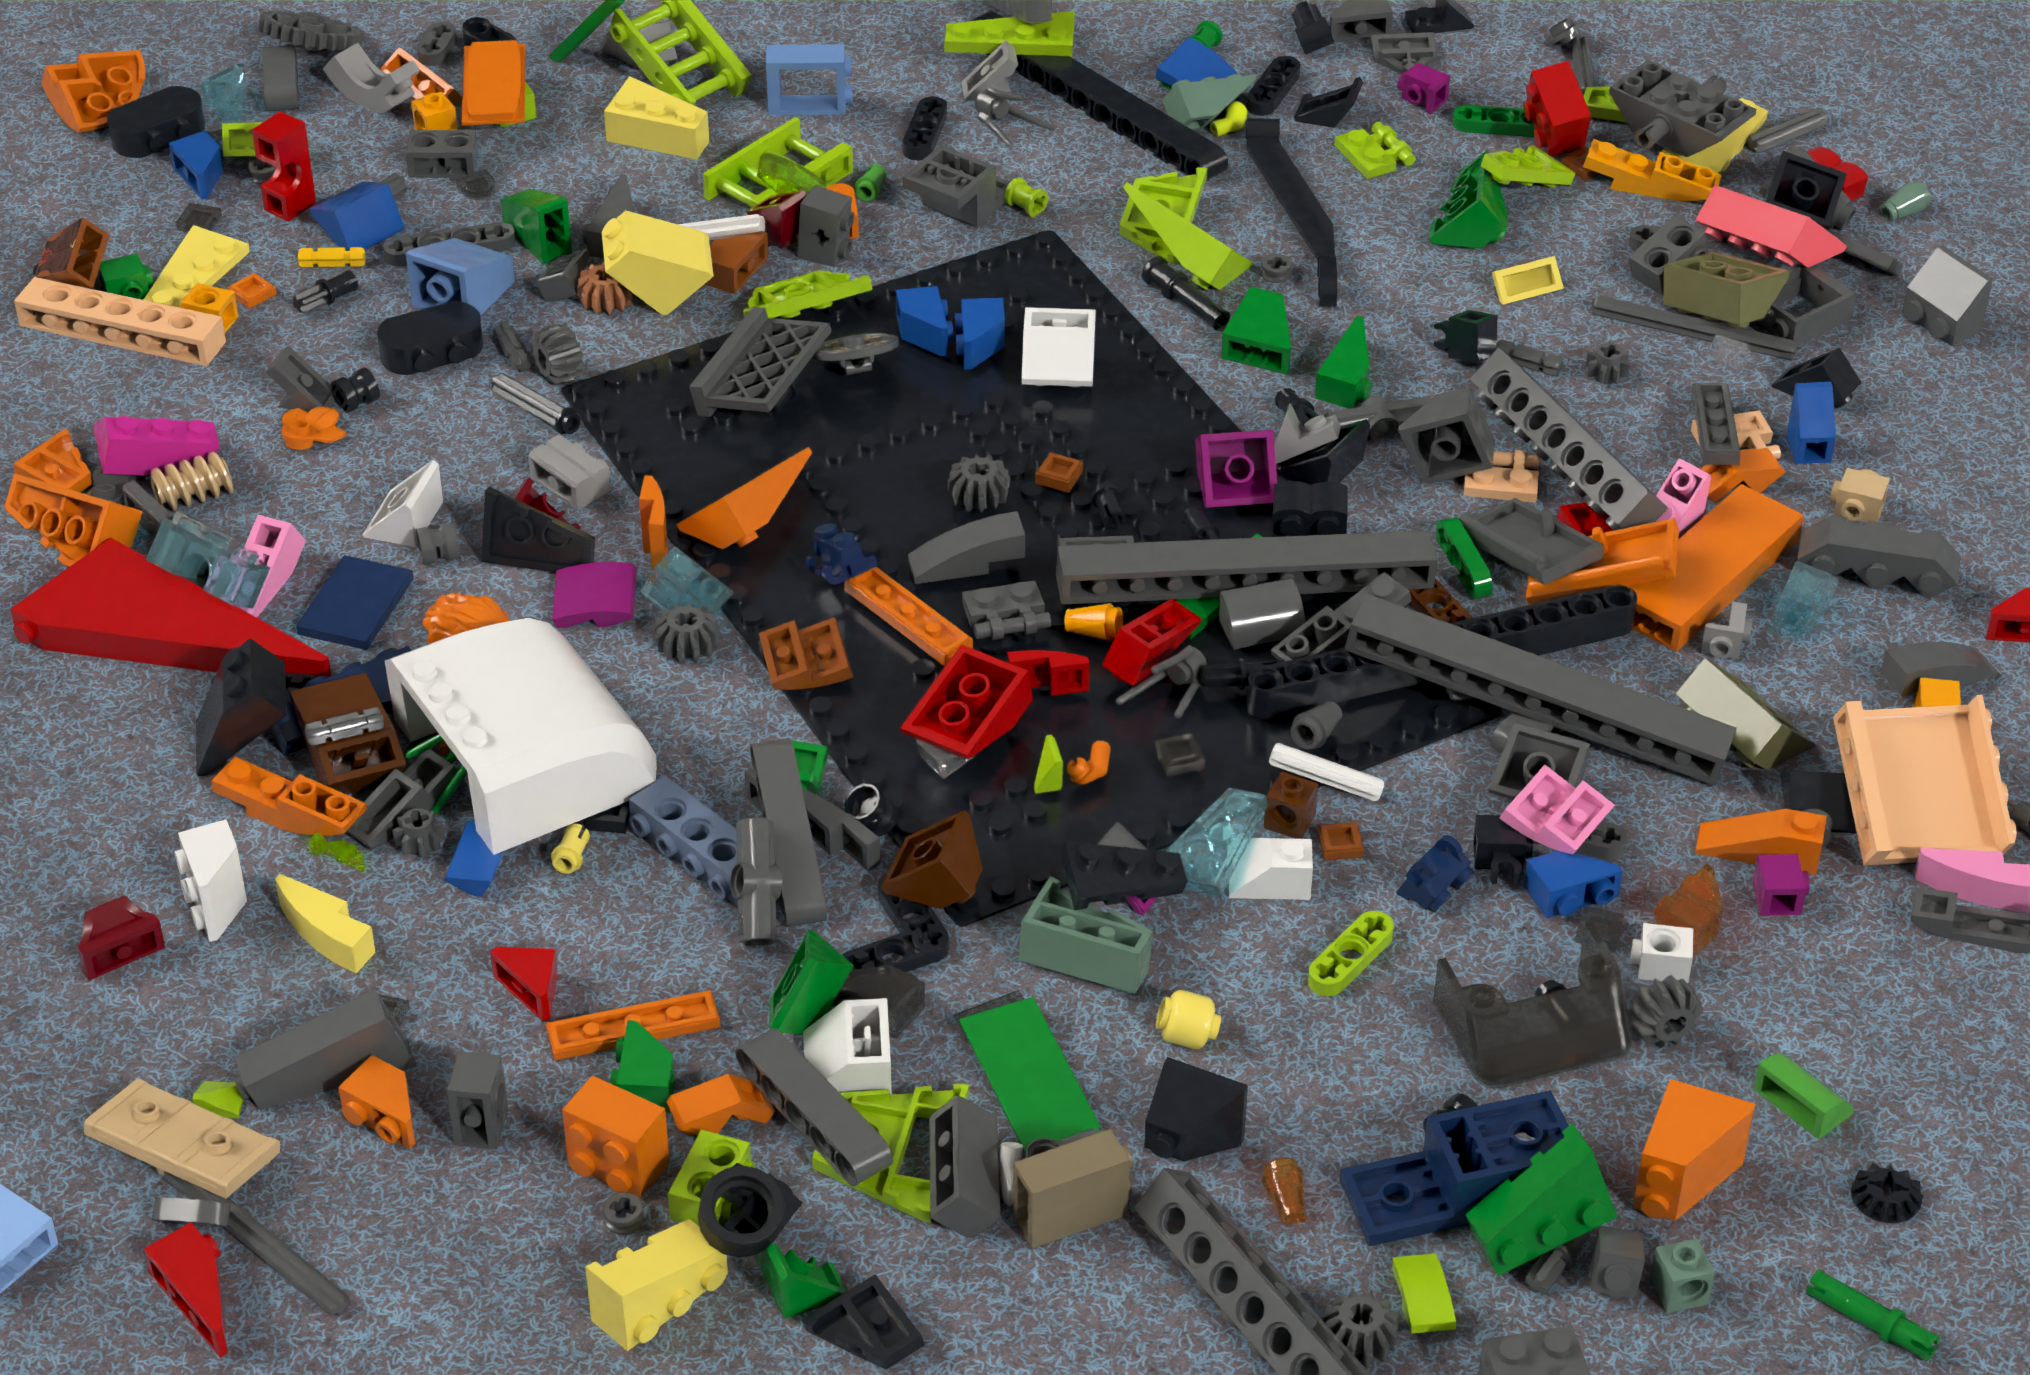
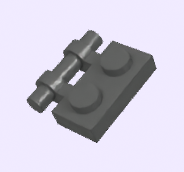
(1006, 610)

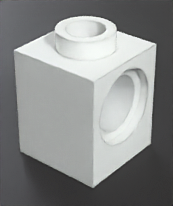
(1663, 952)

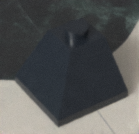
(1194, 1113)

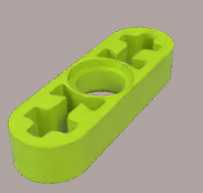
(1351, 939)

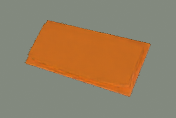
(494, 83)

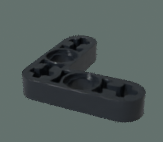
(909, 940)

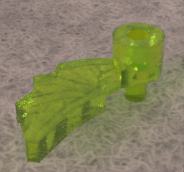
(341, 850)

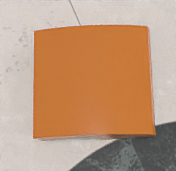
(653, 520)

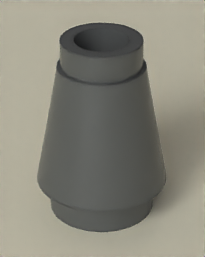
(1315, 725)

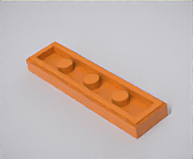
(907, 614)
(660, 1018)

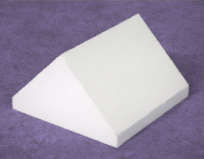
(408, 507)

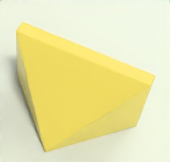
(1527, 280)

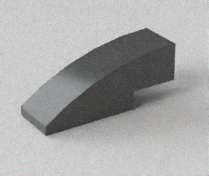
(969, 549)
(1934, 660)
(401, 792)

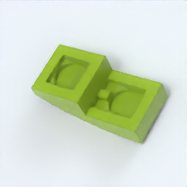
(1424, 1293)

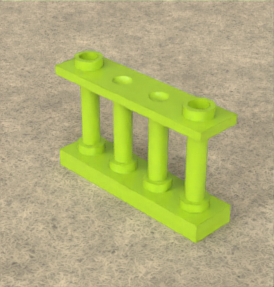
(691, 28)
(828, 165)

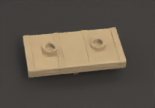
(181, 1138)

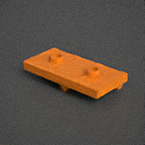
(1629, 558)

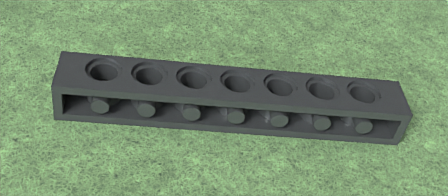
(1567, 442)
(1220, 1253)

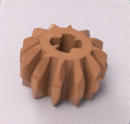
(602, 291)

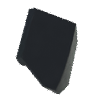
(1328, 108)

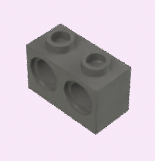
(441, 153)
(1668, 244)

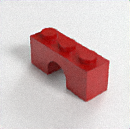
(285, 145)

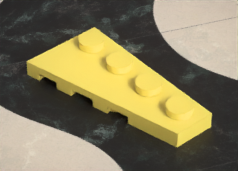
(1720, 155)
(199, 259)

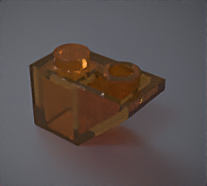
(1694, 906)

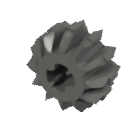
(557, 354)
(979, 483)
(686, 632)
(1665, 1011)
(1363, 1325)

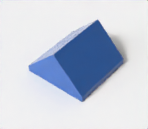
(359, 215)

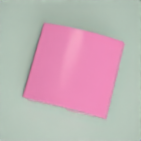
(1556, 812)

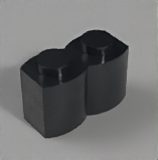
(1310, 509)

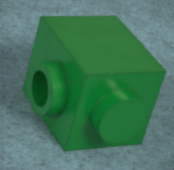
(126, 276)

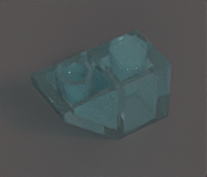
(682, 582)
(1802, 602)

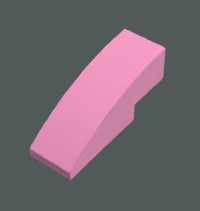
(1976, 877)

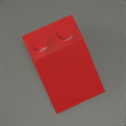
(970, 703)

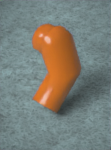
(1096, 767)

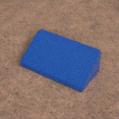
(472, 863)

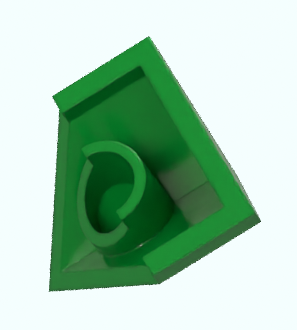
(796, 1283)

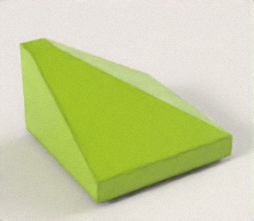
(1050, 768)
(219, 1098)

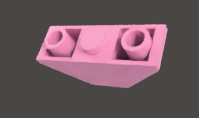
(1685, 495)

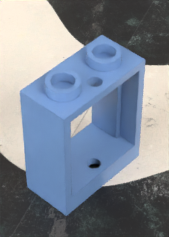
(807, 58)

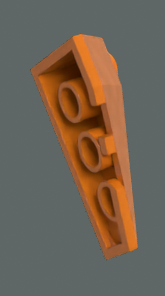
(745, 508)
(69, 518)

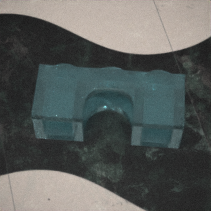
(233, 573)

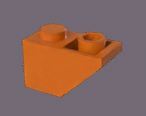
(379, 1099)

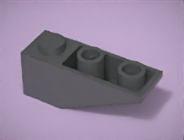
(615, 204)

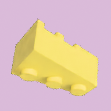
(656, 121)
(653, 1283)

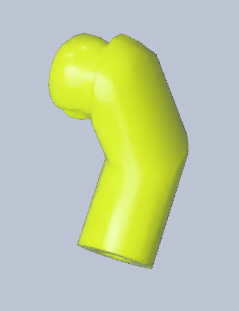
(1233, 121)

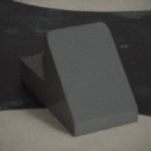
(302, 383)

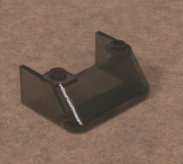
(1541, 1033)

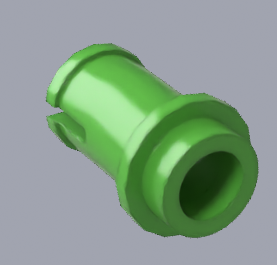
(869, 185)

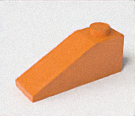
(1765, 834)

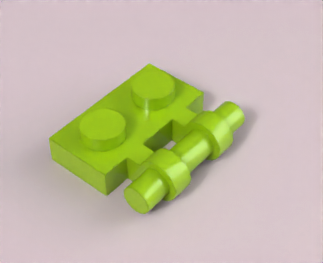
(1366, 151)

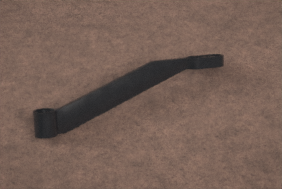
(1296, 199)

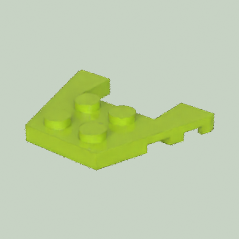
(894, 1120)

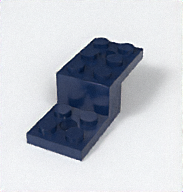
(1459, 1166)

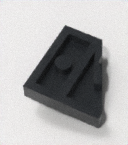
(866, 1324)

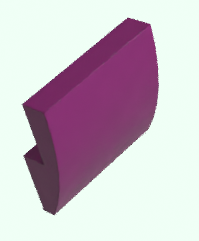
(594, 592)

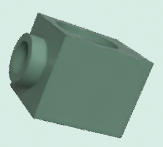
(1682, 1275)

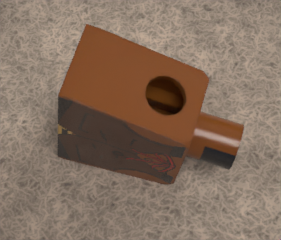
(73, 255)

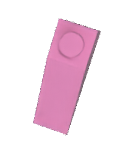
(279, 548)

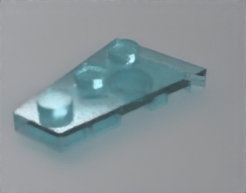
(1218, 840)

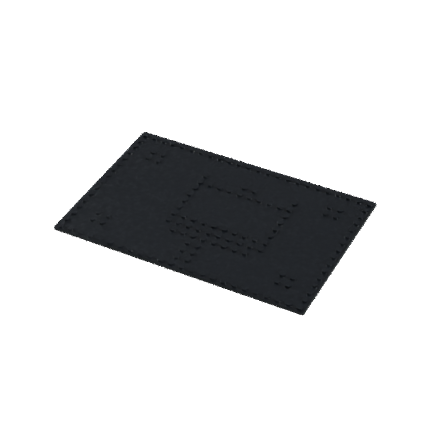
(883, 473)

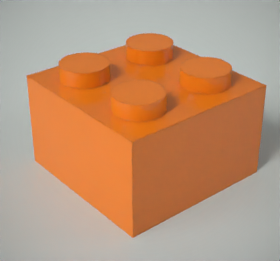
(616, 1137)

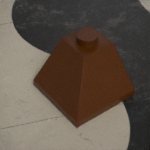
(937, 864)

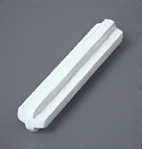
(729, 226)
(1326, 772)

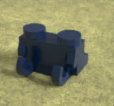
(839, 555)
(1435, 873)

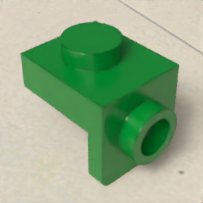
(811, 764)

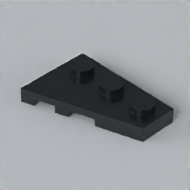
(530, 538)
(1116, 872)

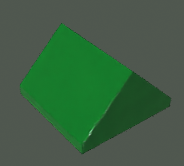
(808, 985)

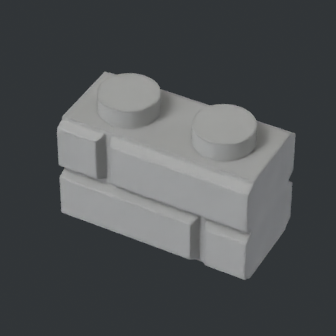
(569, 472)

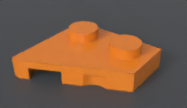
(56, 463)

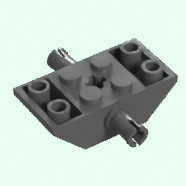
(1677, 110)

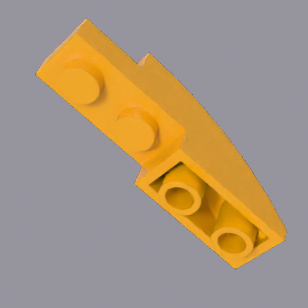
(1665, 178)

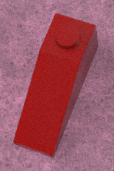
(1149, 641)
(189, 1275)

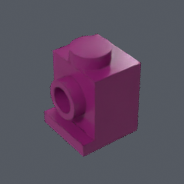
(1424, 87)

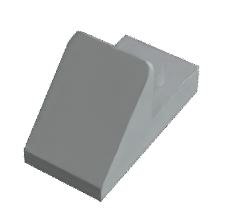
(991, 72)
(1295, 439)

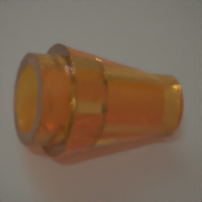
(1285, 1187)

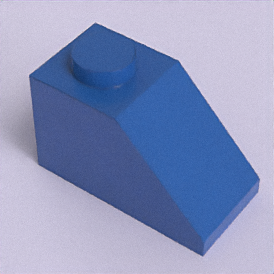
(198, 161)

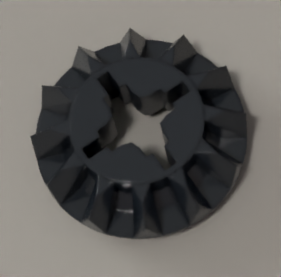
(1870, 1200)

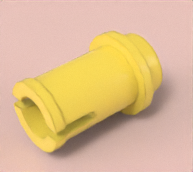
(568, 855)

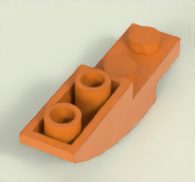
(294, 805)

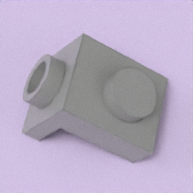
(1725, 640)

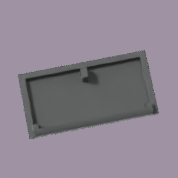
(1531, 540)

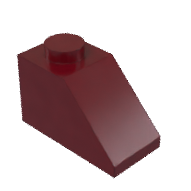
(781, 217)

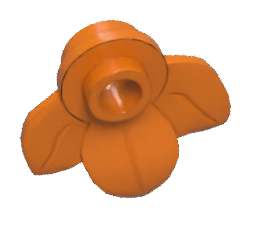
(304, 427)

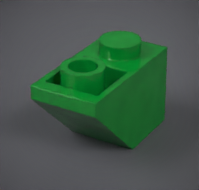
(644, 1066)

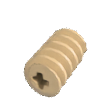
(191, 480)

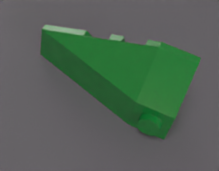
(1474, 211)

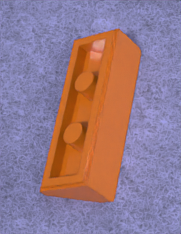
(424, 81)

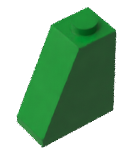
(539, 222)
(1259, 332)

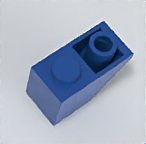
(923, 319)
(979, 330)
(1812, 423)
(1569, 882)

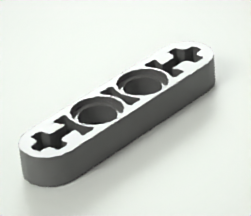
(497, 236)

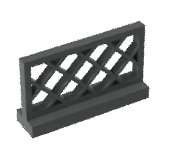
(741, 354)

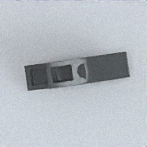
(1330, 629)

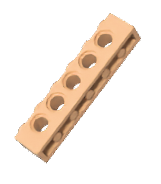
(120, 321)

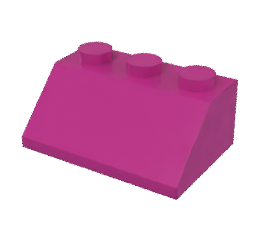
(141, 444)

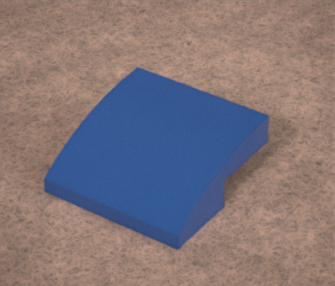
(1192, 62)

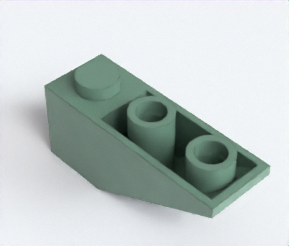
(1202, 101)

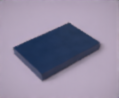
(355, 602)

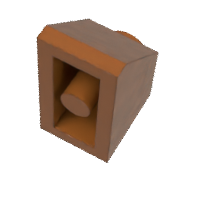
(737, 260)

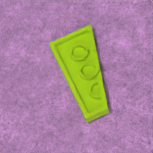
(985, 36)

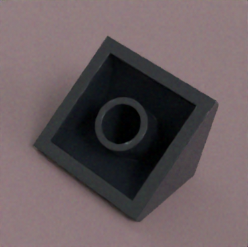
(1805, 188)
(1332, 460)
(1820, 791)

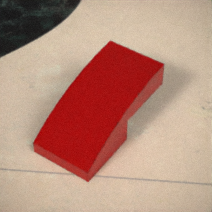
(1058, 670)

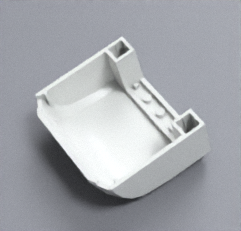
(525, 724)

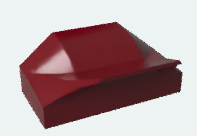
(117, 936)

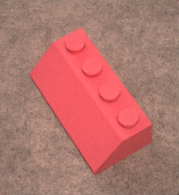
(1766, 229)

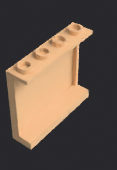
(1923, 780)

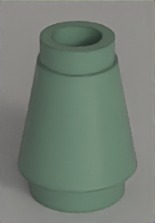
(1908, 200)

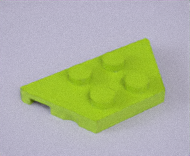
(1173, 192)
(806, 291)

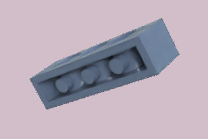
(687, 832)

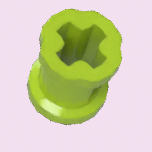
(1026, 197)

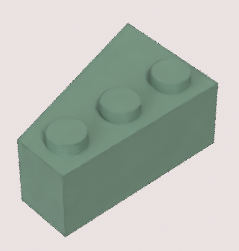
(1084, 941)

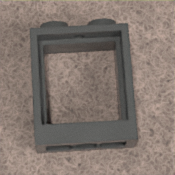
(1833, 302)

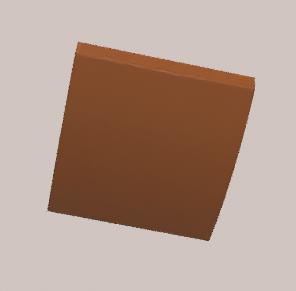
(805, 656)

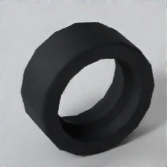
(746, 1179)

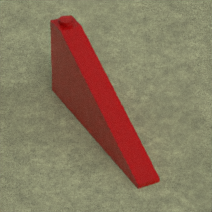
(138, 612)

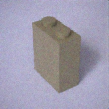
(1072, 1188)

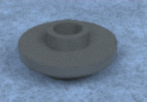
(1564, 31)

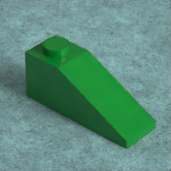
(1346, 370)

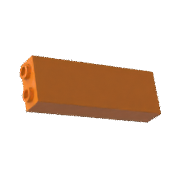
(1715, 565)

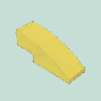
(326, 923)

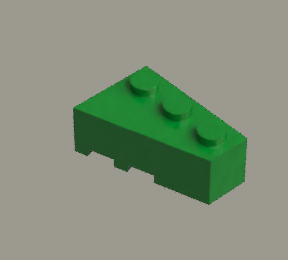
(1543, 1206)

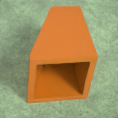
(1690, 1148)

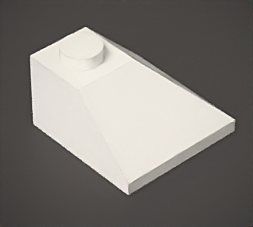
(1274, 870)

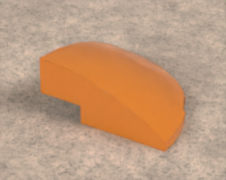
(93, 87)

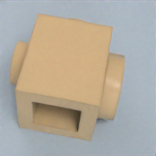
(1860, 495)

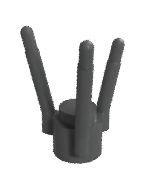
(993, 105)
(1181, 669)

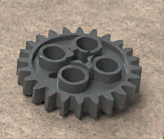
(309, 30)

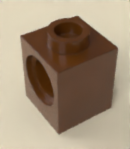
(1291, 805)

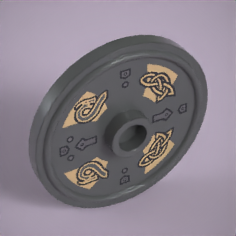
(856, 347)

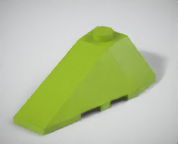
(1194, 248)

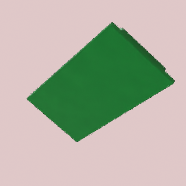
(1028, 1072)

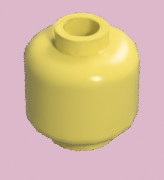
(1188, 1019)

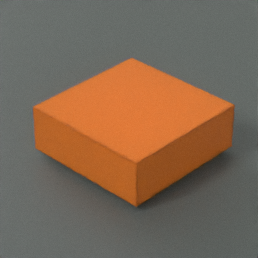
(252, 290)

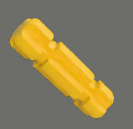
(331, 257)

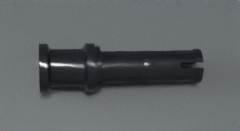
(1176, 286)

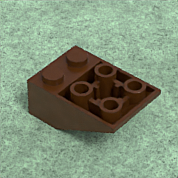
(356, 761)

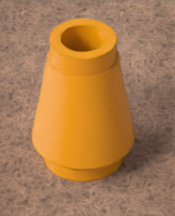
(1095, 621)

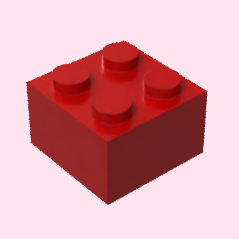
(1557, 109)

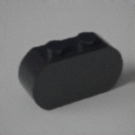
(155, 121)
(430, 338)

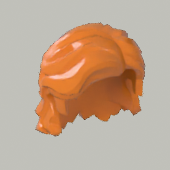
(460, 613)

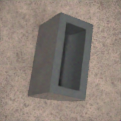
(1261, 613)

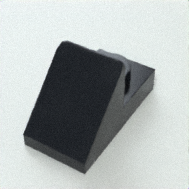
(1444, 17)

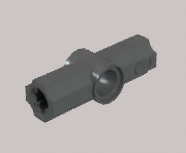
(1382, 415)
(756, 881)

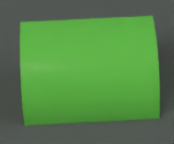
(1800, 1095)

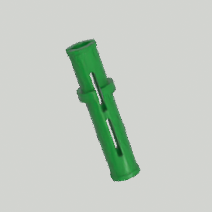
(1888, 1323)

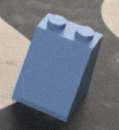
(459, 273)

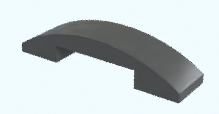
(1941, 915)

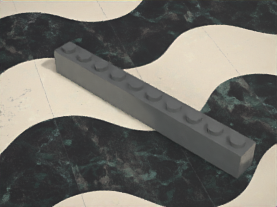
(1211, 566)
(1540, 689)

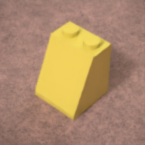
(656, 259)

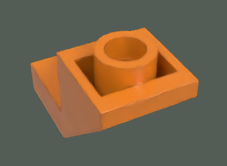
(1756, 468)
(715, 1101)

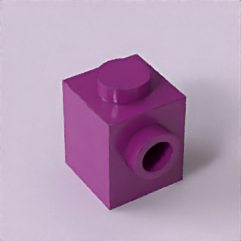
(1780, 884)

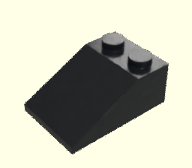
(240, 705)

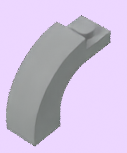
(366, 84)

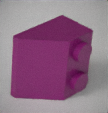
(1236, 468)

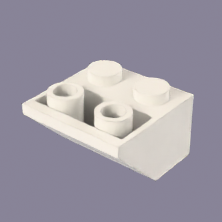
(1058, 347)
(213, 876)
(852, 1046)

